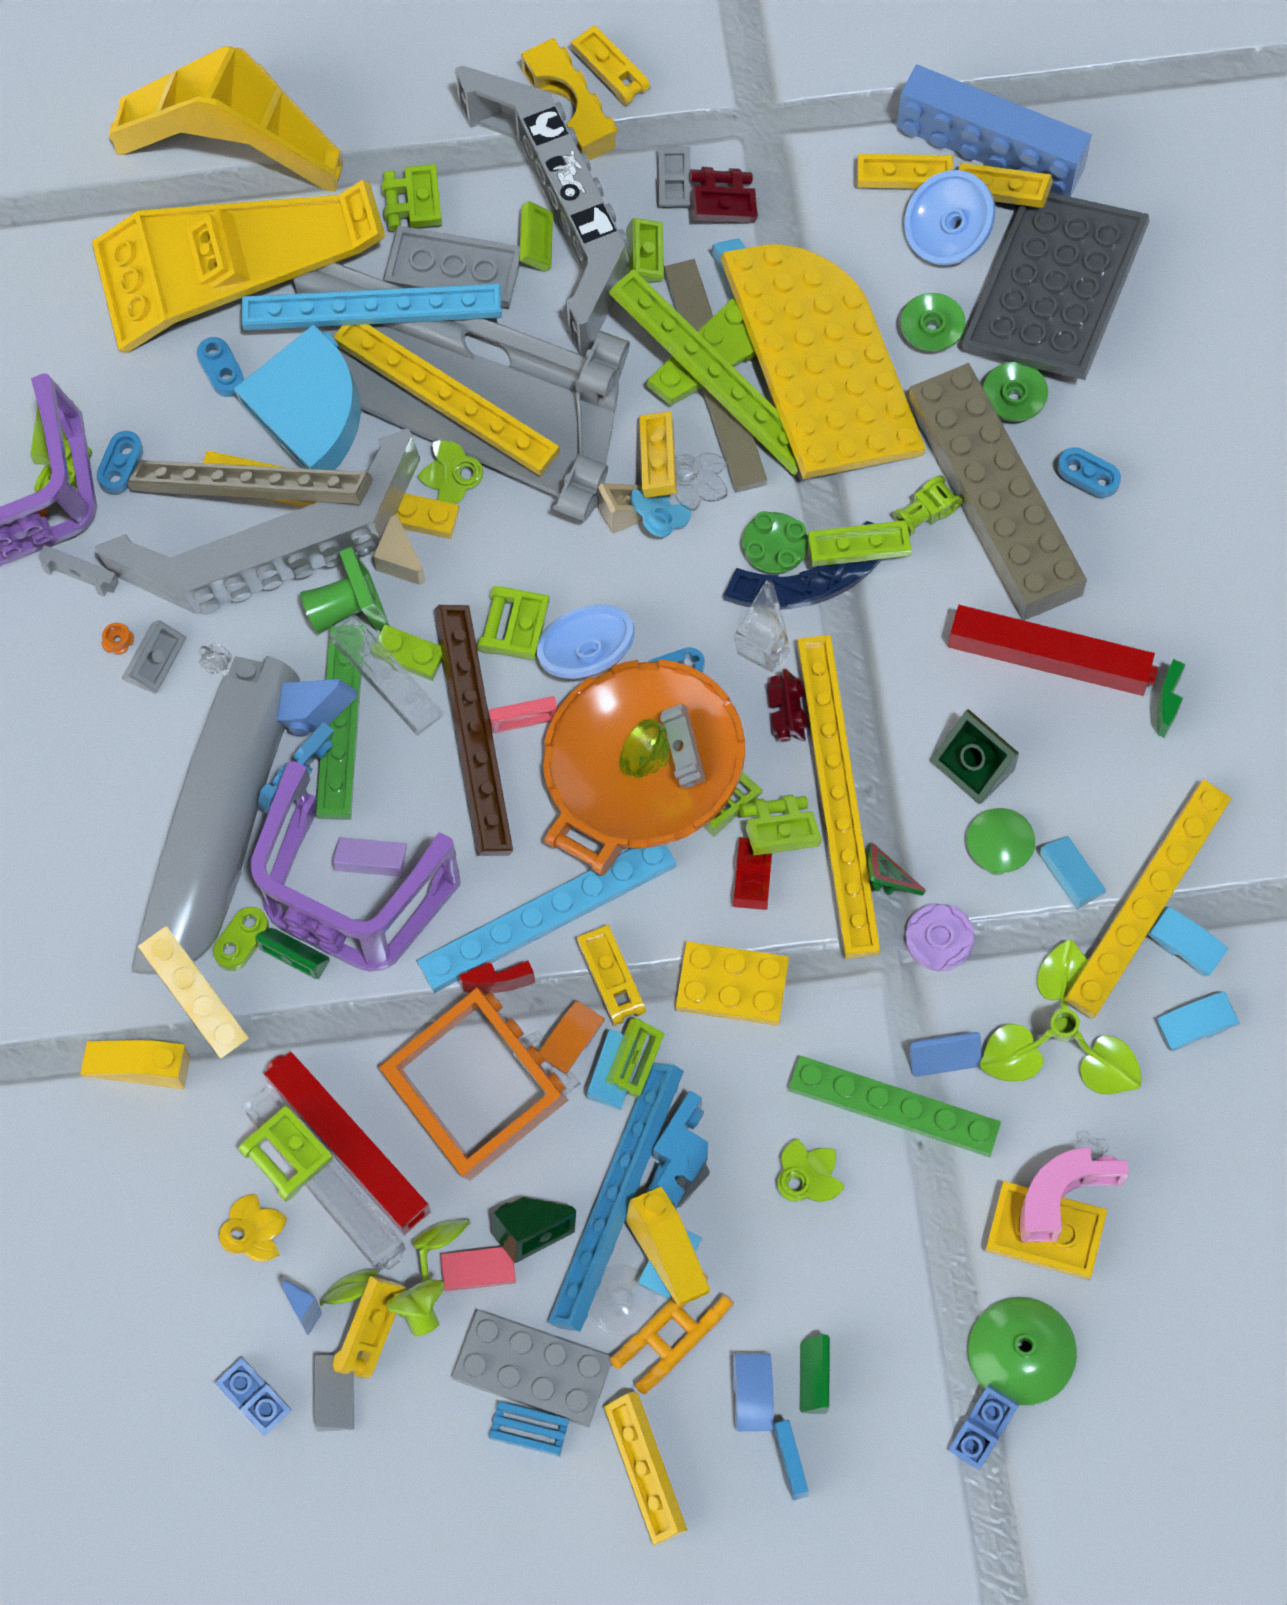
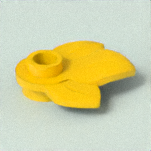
(257, 1227)

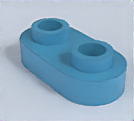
(219, 364)
(118, 464)
(1090, 471)

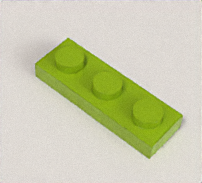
(859, 543)

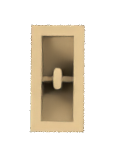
(616, 505)
(396, 555)

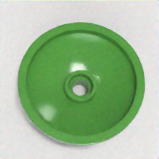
(1024, 1376)

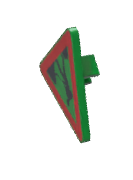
(890, 875)

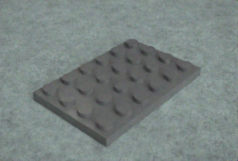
(1056, 284)

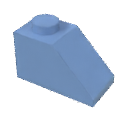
(311, 703)

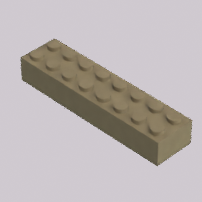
(996, 492)

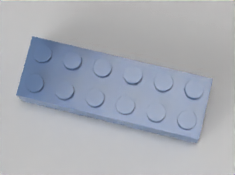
(991, 129)

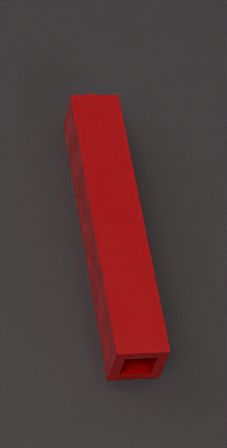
(1052, 650)
(347, 1142)

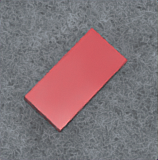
(522, 714)
(477, 1269)

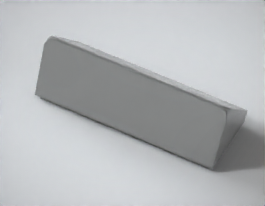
(154, 657)
(333, 1396)

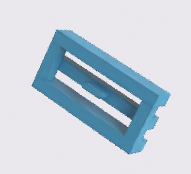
(533, 1415)
(791, 1460)

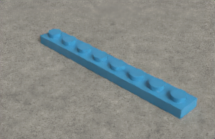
(614, 1198)

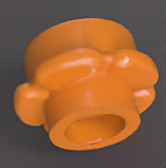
(117, 630)

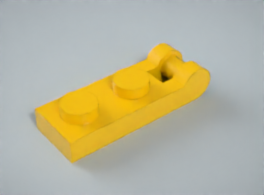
(610, 64)
(610, 974)
(368, 1329)

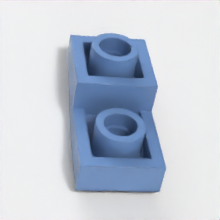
(753, 1392)
(252, 1396)
(984, 1426)

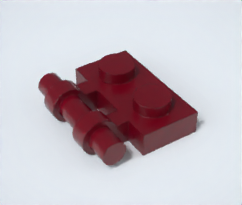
(723, 203)

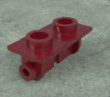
(786, 693)

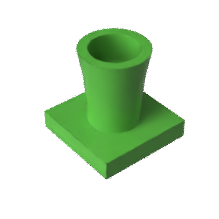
(345, 597)

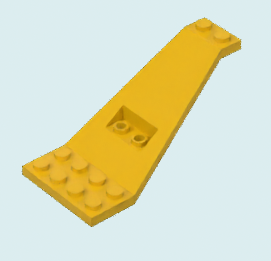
(165, 260)

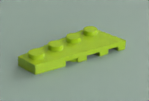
(726, 334)

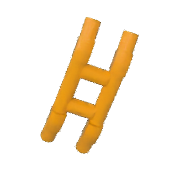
(669, 1355)

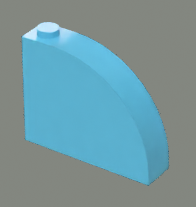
(306, 400)

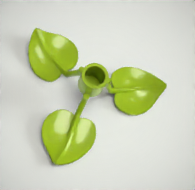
(1015, 1057)
(415, 1302)

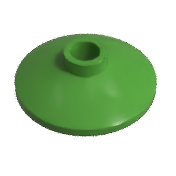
(933, 310)
(1018, 380)

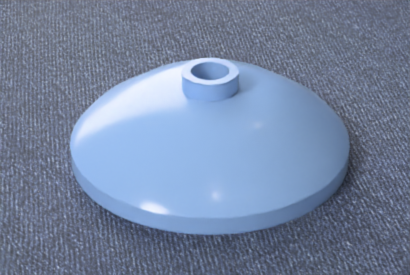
(936, 210)
(586, 641)

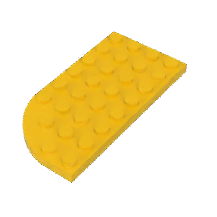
(822, 360)

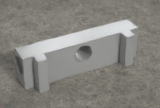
(77, 568)
(686, 761)

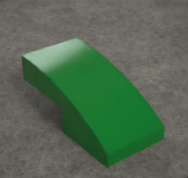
(1168, 701)

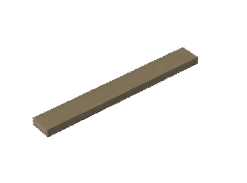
(735, 440)
(250, 481)

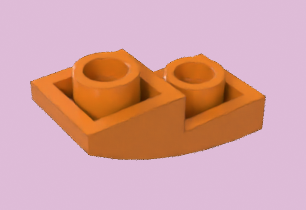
(571, 1037)

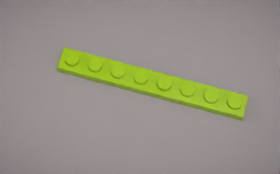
(705, 364)

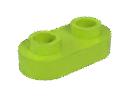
(240, 937)

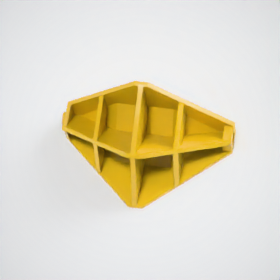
(228, 100)

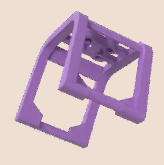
(55, 411)
(324, 926)

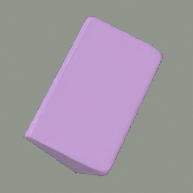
(370, 857)

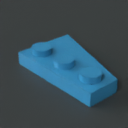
(316, 745)

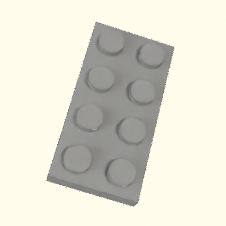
(442, 259)
(532, 1368)

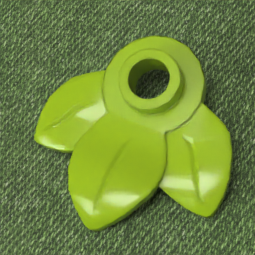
(447, 470)
(813, 1172)

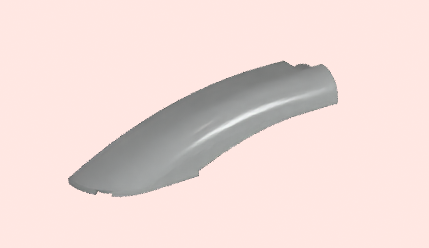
(217, 809)

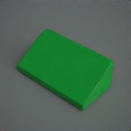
(292, 952)
(815, 1374)

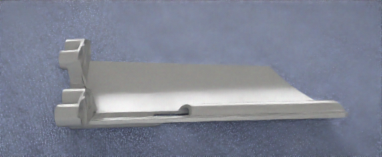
(545, 387)

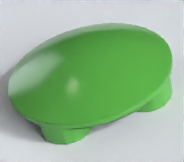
(775, 542)
(1001, 840)

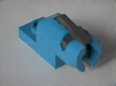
(681, 1153)

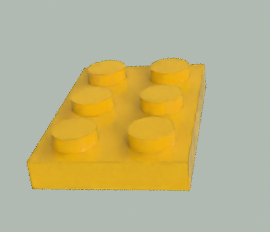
(732, 983)
(1075, 1247)

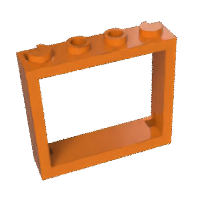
(532, 1059)

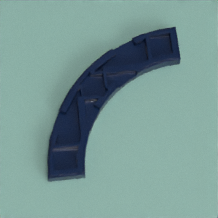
(802, 589)

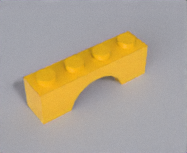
(552, 70)

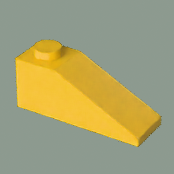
(137, 1062)
(667, 1245)

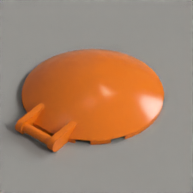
(646, 811)

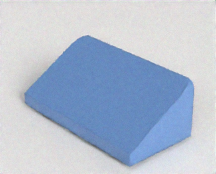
(945, 1054)
(304, 1305)

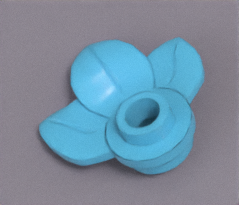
(658, 513)

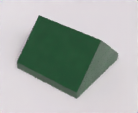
(975, 757)

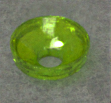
(645, 749)

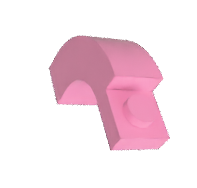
(1068, 1171)

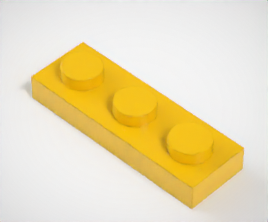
(899, 170)
(1013, 185)
(658, 454)

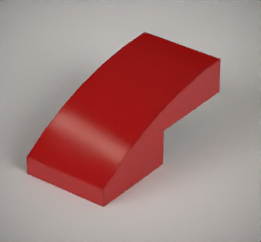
(751, 877)
(487, 980)

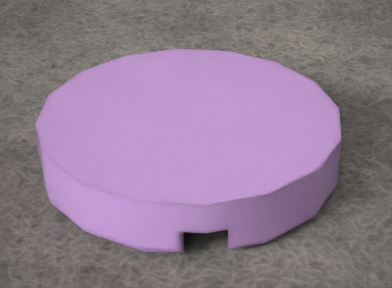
(939, 937)

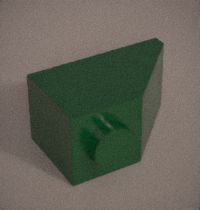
(531, 1226)

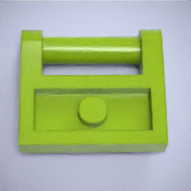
(524, 624)
(296, 1146)

